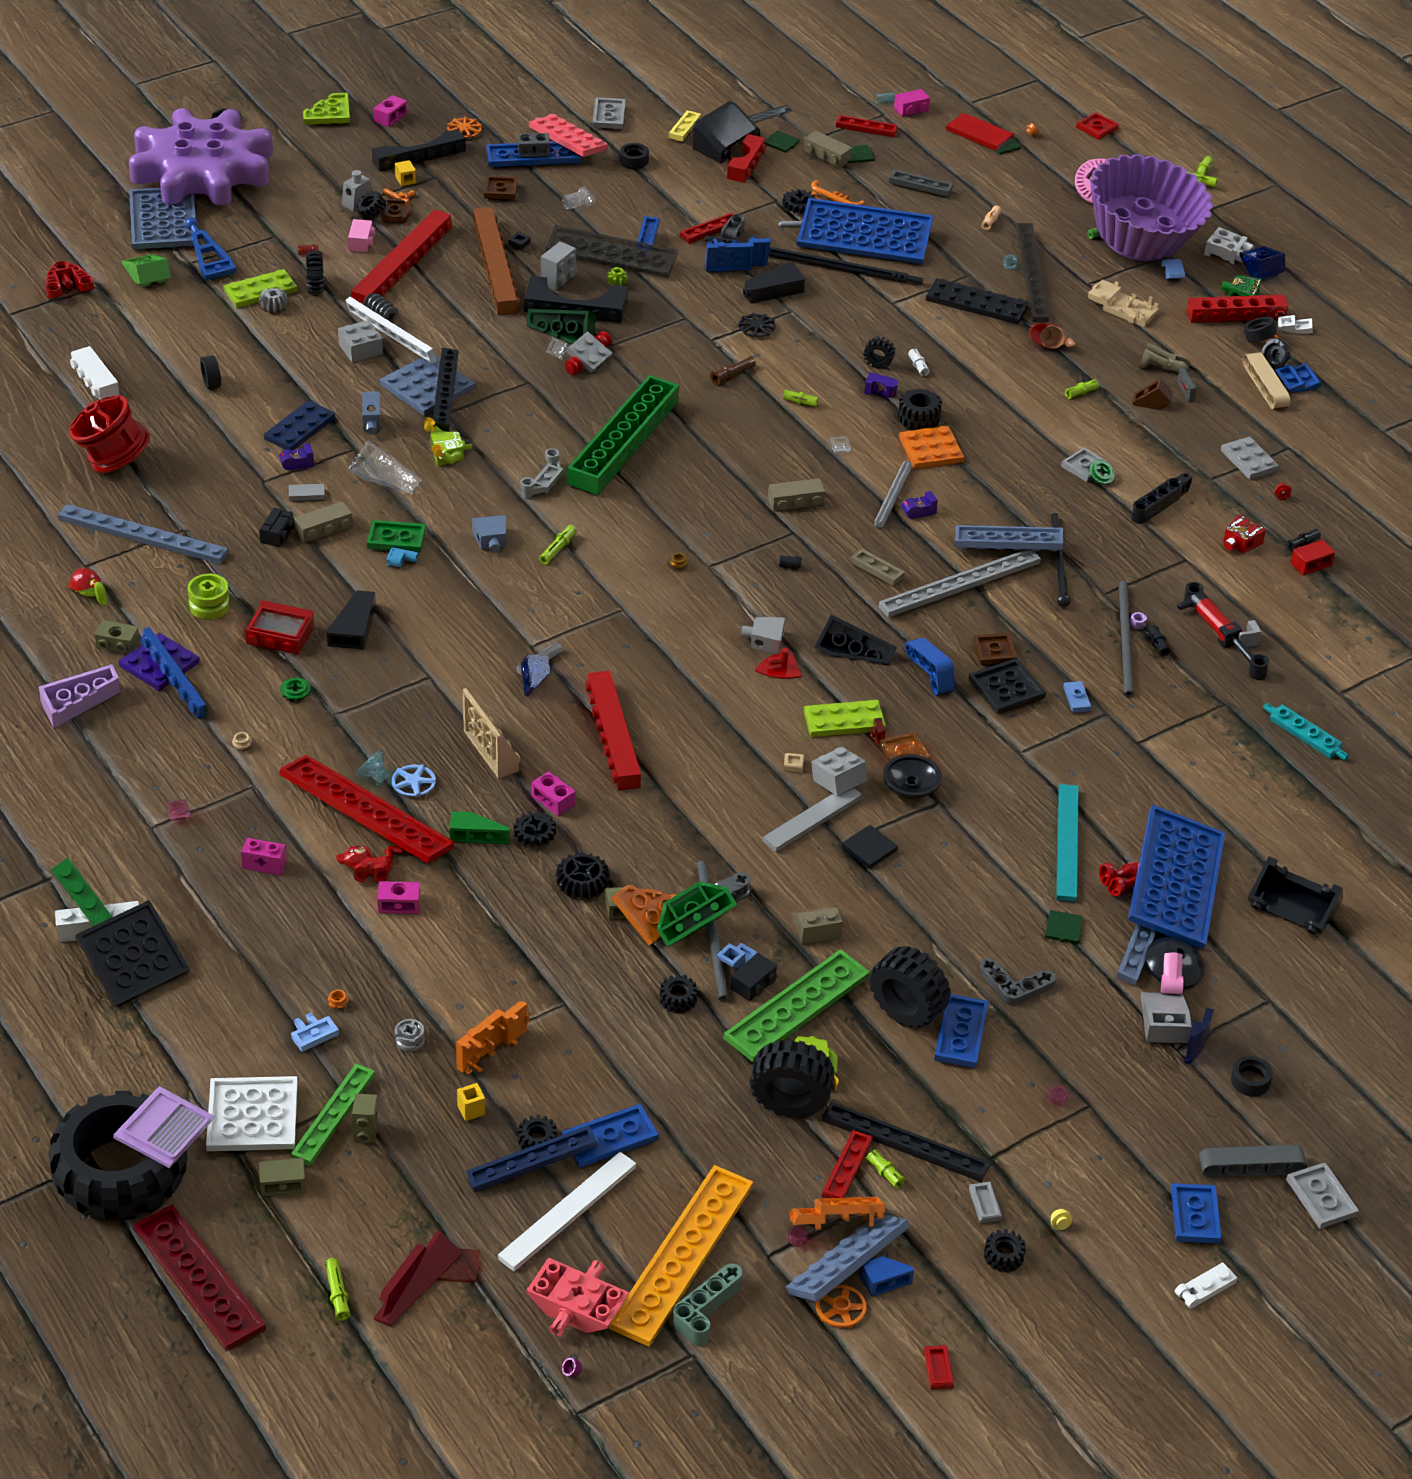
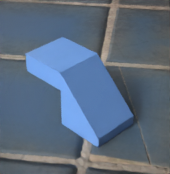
(1173, 268)
(737, 955)

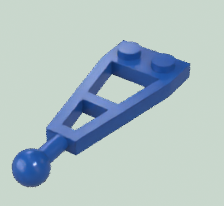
(213, 269)

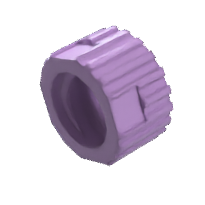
(1138, 620)

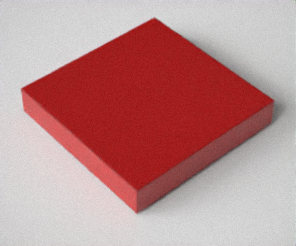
(1097, 125)

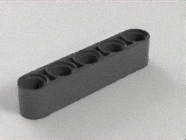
(1252, 1160)

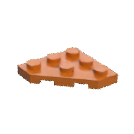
(642, 909)

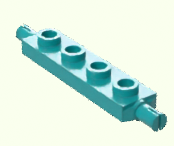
(1306, 731)

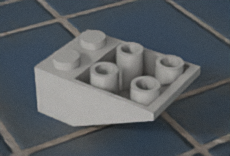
(1165, 1018)

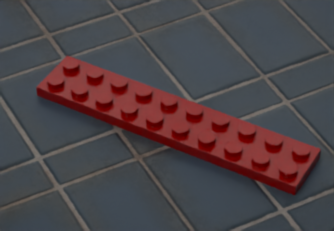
(367, 808)

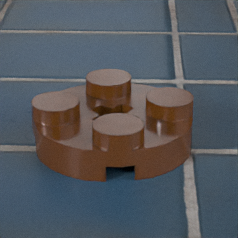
(396, 211)

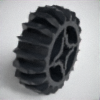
(315, 272)
(582, 875)

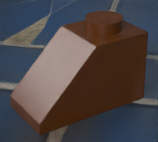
(1153, 396)

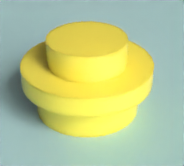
(1061, 1219)

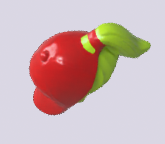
(88, 584)

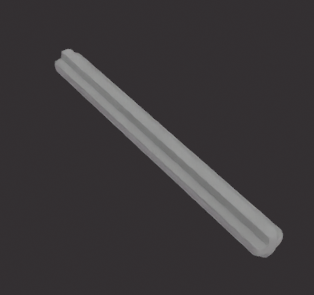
(893, 494)

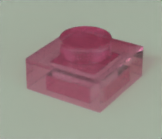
(178, 810)

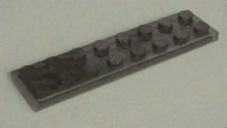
(616, 251)

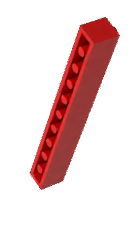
(404, 256)

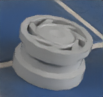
(409, 1034)

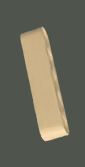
(1266, 380)

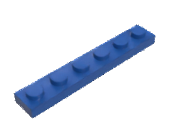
(173, 672)

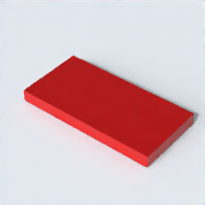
(979, 131)

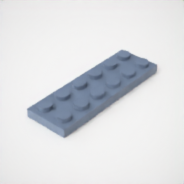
(1009, 537)
(846, 1257)

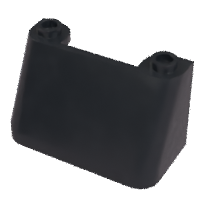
(722, 129)
(1295, 897)

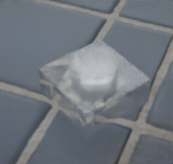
(557, 348)
(840, 444)

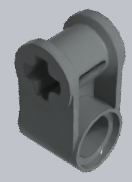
(734, 227)
(737, 886)

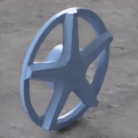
(414, 780)

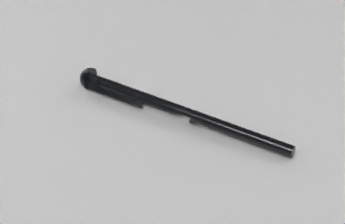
(1063, 600)

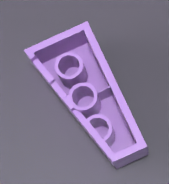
(78, 693)

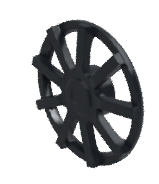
(757, 325)

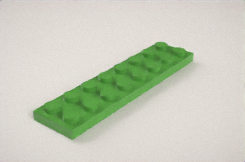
(797, 1004)

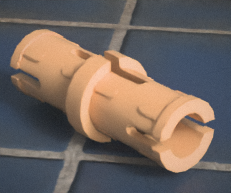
(991, 217)

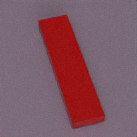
(866, 126)
(707, 228)
(847, 1165)

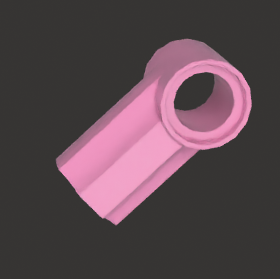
(1172, 974)

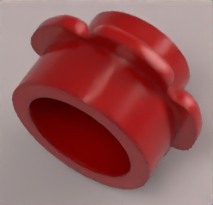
(1283, 487)

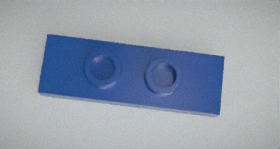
(649, 230)

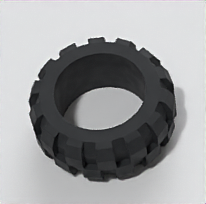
(100, 1191)

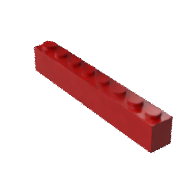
(613, 730)

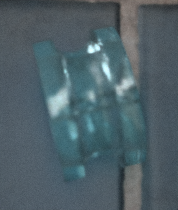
(1009, 261)

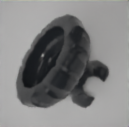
(1276, 353)

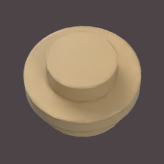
(242, 741)

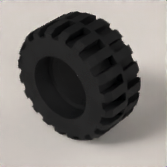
(910, 987)
(795, 1060)

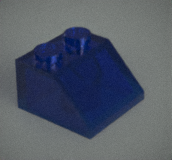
(1263, 262)

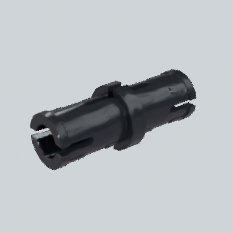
(1303, 539)
(1158, 640)

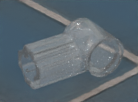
(581, 197)

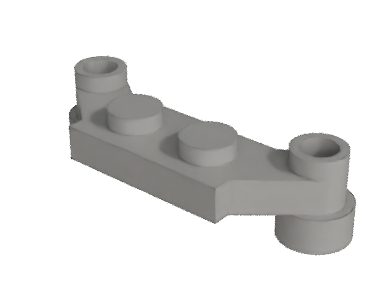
(546, 478)

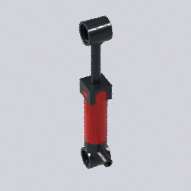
(1226, 631)

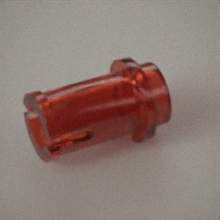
(304, 248)

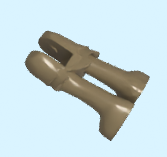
(1169, 361)

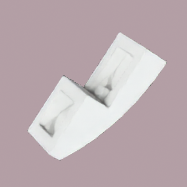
(1290, 325)

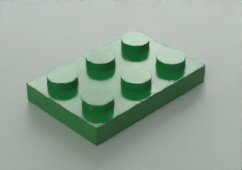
(397, 535)

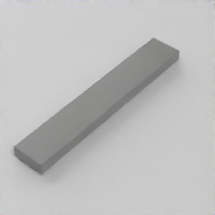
(810, 819)

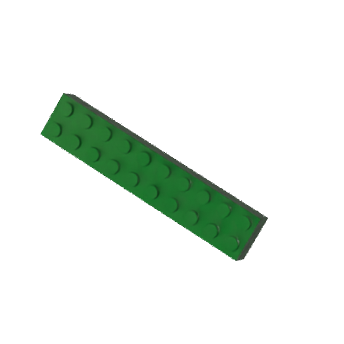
(622, 435)

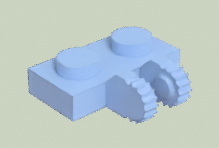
(315, 1033)

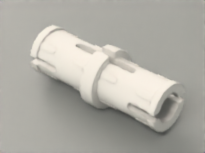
(919, 362)

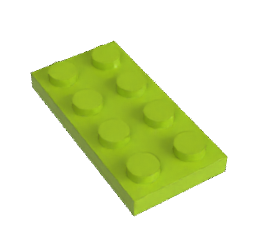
(249, 290)
(842, 717)

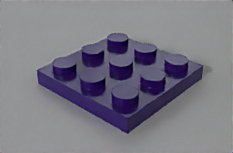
(143, 667)

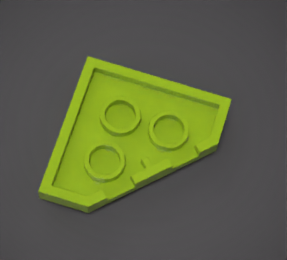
(332, 110)

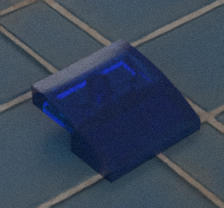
(1199, 1036)

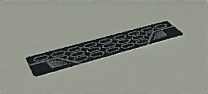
(770, 113)

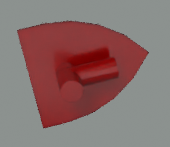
(780, 666)

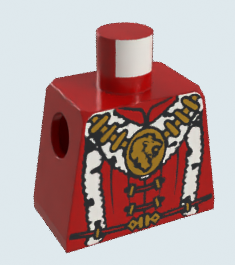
(1243, 535)

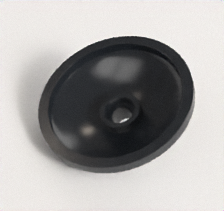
(912, 776)
(1192, 962)

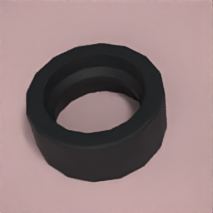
(634, 149)
(1260, 329)
(210, 372)
(1249, 1087)

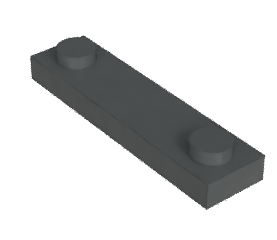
(921, 183)

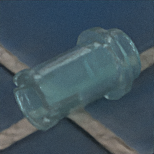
(885, 97)

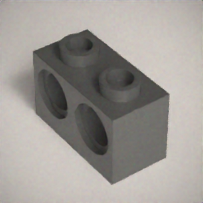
(533, 145)

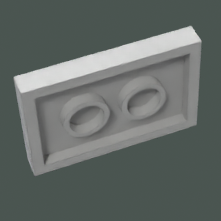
(609, 113)
(1249, 458)
(1322, 1195)

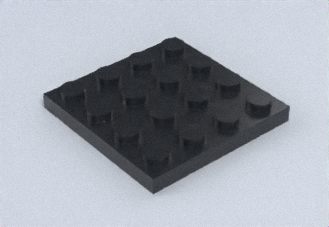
(132, 953)

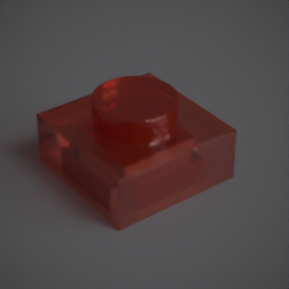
(878, 730)

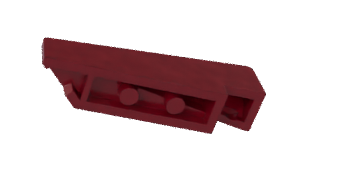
(415, 1276)

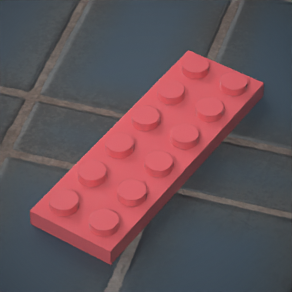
(568, 135)

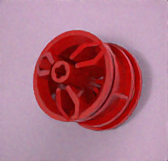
(109, 433)

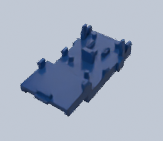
(736, 255)

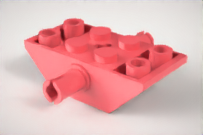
(576, 1297)

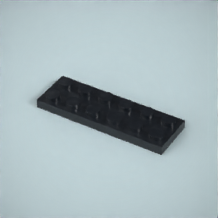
(977, 301)

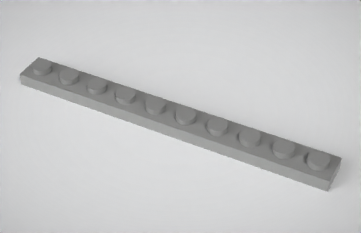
(959, 582)

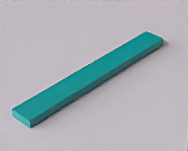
(1067, 843)

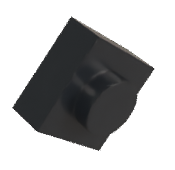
(519, 240)

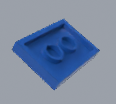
(1195, 1213)

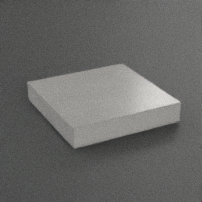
(1080, 462)

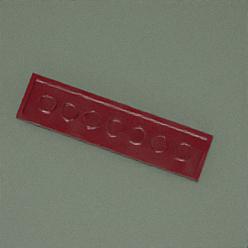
(199, 1277)

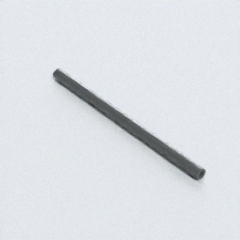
(1126, 639)
(714, 943)

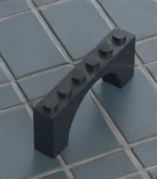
(606, 307)

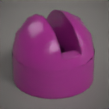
(570, 1370)

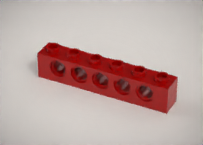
(1236, 308)

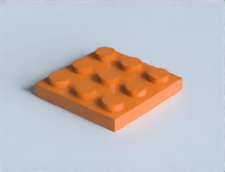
(931, 447)

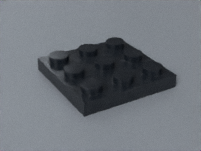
(1007, 686)

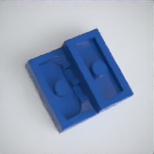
(1298, 378)

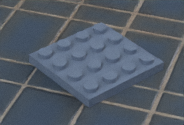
(418, 382)

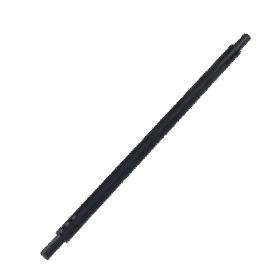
(833, 263)

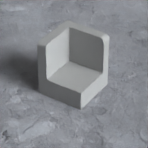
(1251, 636)

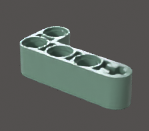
(692, 1311)

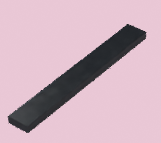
(907, 1142)

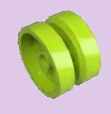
(208, 596)

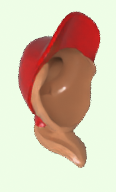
(1050, 336)

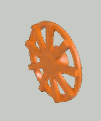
(464, 127)

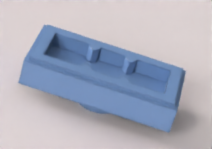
(1077, 696)

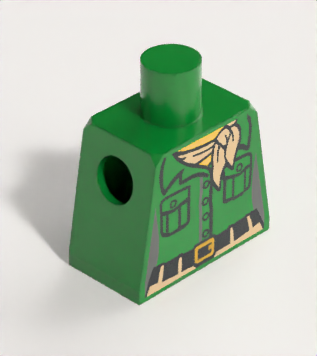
(1242, 286)

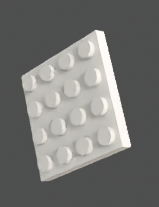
(252, 1113)

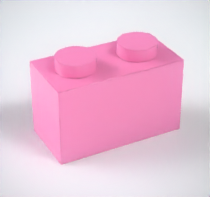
(361, 235)

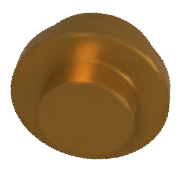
(678, 560)

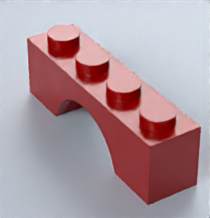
(741, 168)

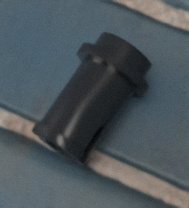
(789, 561)

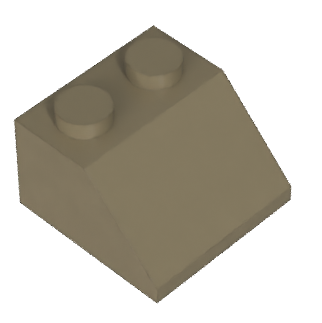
(818, 925)

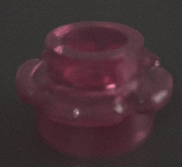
(1058, 1095)
(797, 1236)

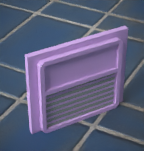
(164, 1127)

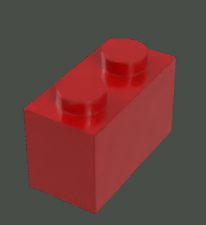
(1312, 557)

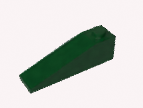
(562, 324)

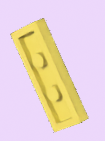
(684, 126)

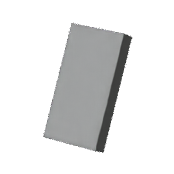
(306, 492)
(985, 1202)

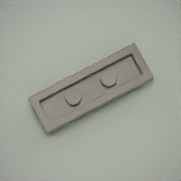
(877, 567)

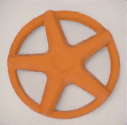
(842, 1306)

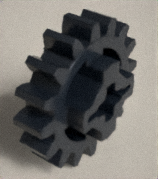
(796, 200)
(534, 829)

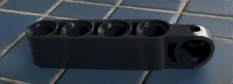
(1160, 498)

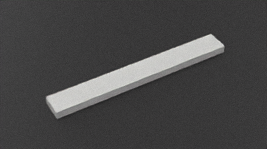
(391, 330)
(566, 1211)

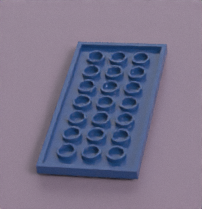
(865, 230)
(1177, 876)

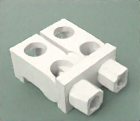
(1227, 245)

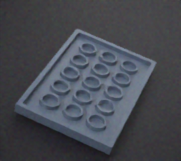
(158, 223)

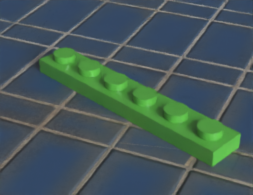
(333, 1114)

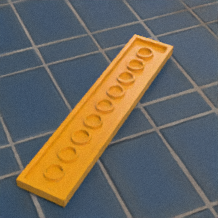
(681, 1255)

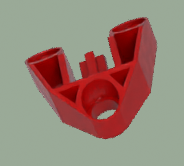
(66, 273)

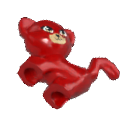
(364, 865)

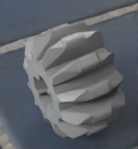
(273, 300)

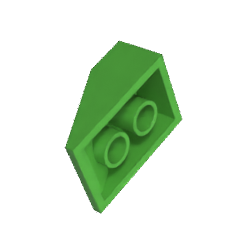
(148, 269)

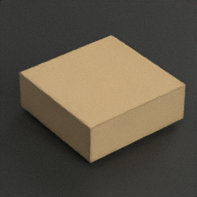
(793, 762)

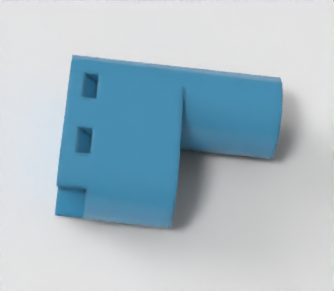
(397, 557)

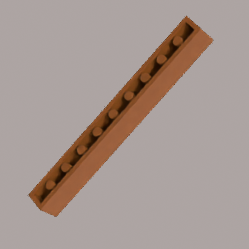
(496, 261)

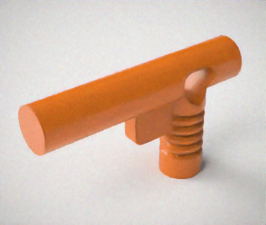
(405, 197)

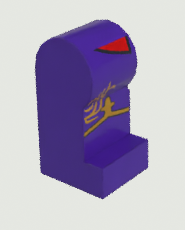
(881, 385)
(297, 458)
(920, 506)

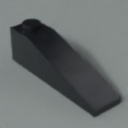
(849, 641)

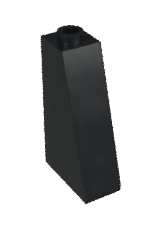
(775, 283)
(353, 622)

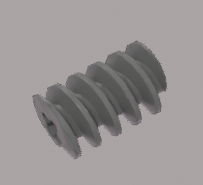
(381, 306)

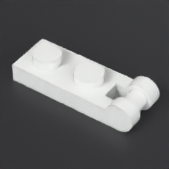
(1206, 1285)

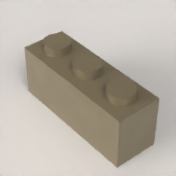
(827, 149)
(796, 494)
(323, 522)

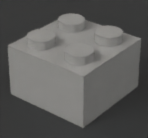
(558, 265)
(360, 341)
(839, 771)

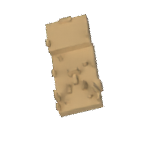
(1123, 305)

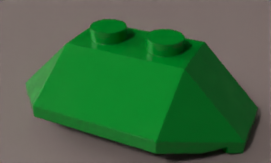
(693, 911)

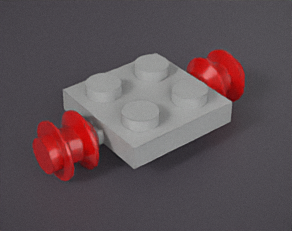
(588, 352)

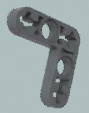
(1015, 988)

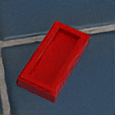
(938, 1367)

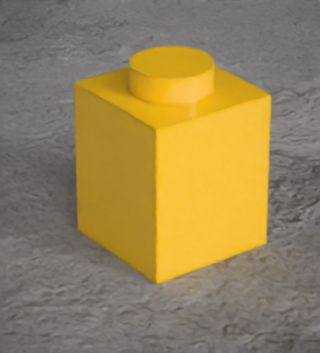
(405, 173)
(471, 1101)

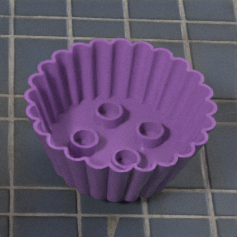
(1147, 206)

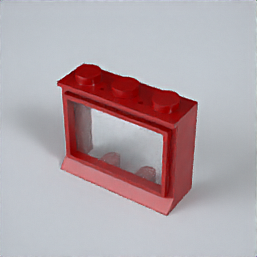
(280, 627)

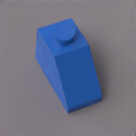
(885, 1275)

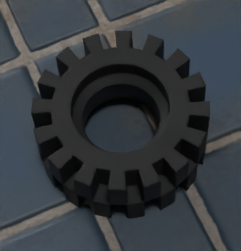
(371, 205)
(877, 360)
(678, 984)
(535, 1125)
(1000, 1260)

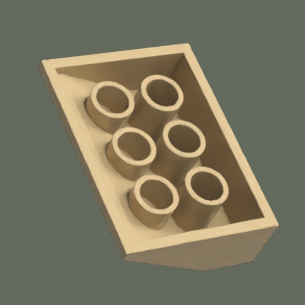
(488, 738)

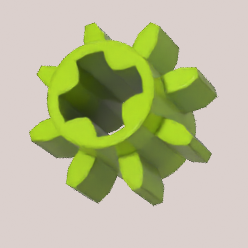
(617, 276)

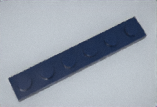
(531, 1158)

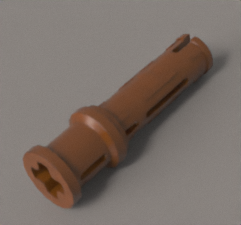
(727, 372)

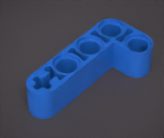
(934, 663)

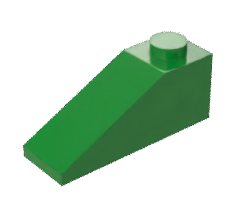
(473, 828)

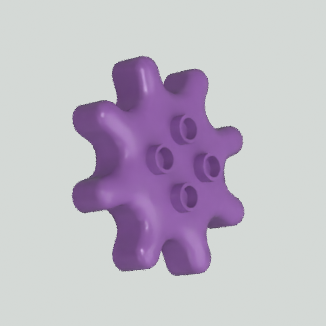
(201, 156)

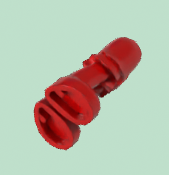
(1114, 878)

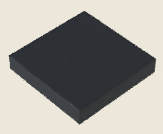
(869, 846)

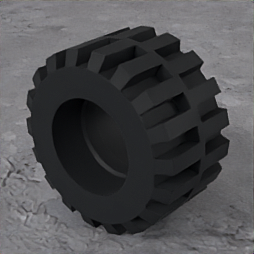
(919, 409)

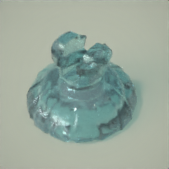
(373, 768)

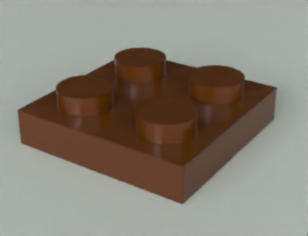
(500, 187)
(994, 648)

